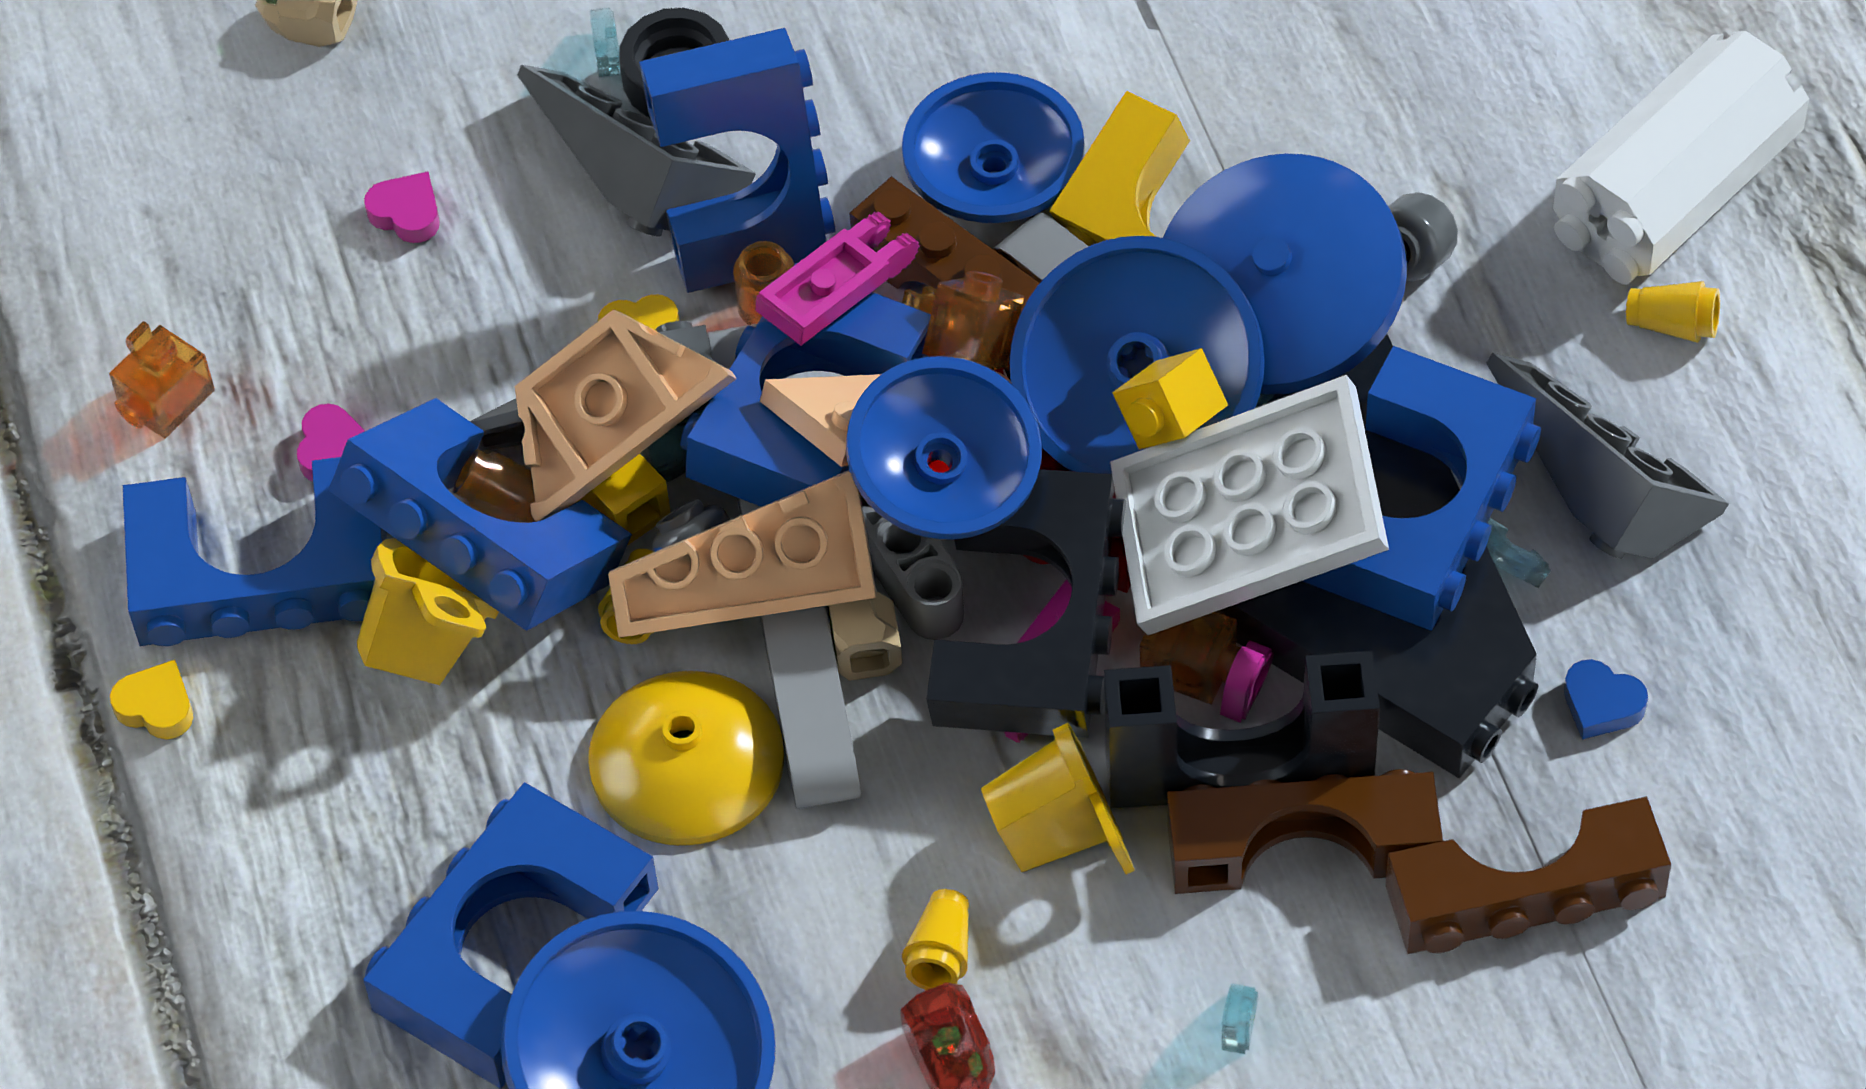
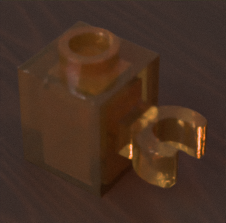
(969, 318)
(160, 380)

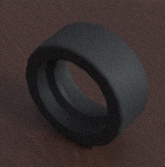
(657, 33)

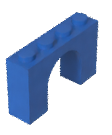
(751, 88)
(1481, 437)
(750, 449)
(524, 570)
(184, 598)
(525, 852)

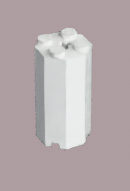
(1679, 155)

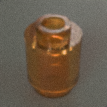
(753, 271)
(496, 486)

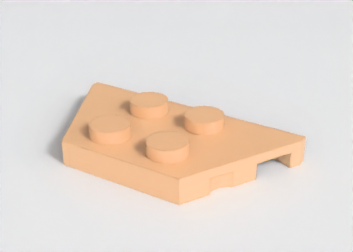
(605, 405)

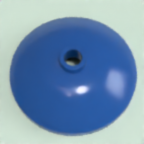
(987, 127)
(952, 415)

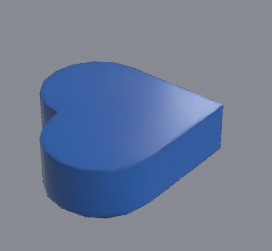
(1603, 700)

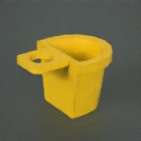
(417, 616)
(1053, 806)

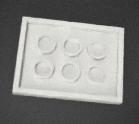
(1249, 505)

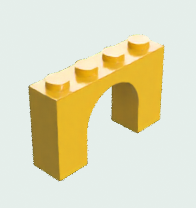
(1121, 173)

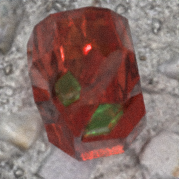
(948, 1039)

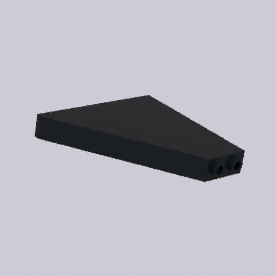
(1436, 688)

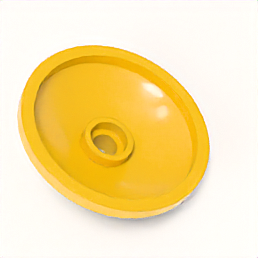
(691, 785)

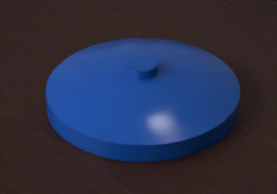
(1309, 255)
(1109, 319)
(637, 1008)

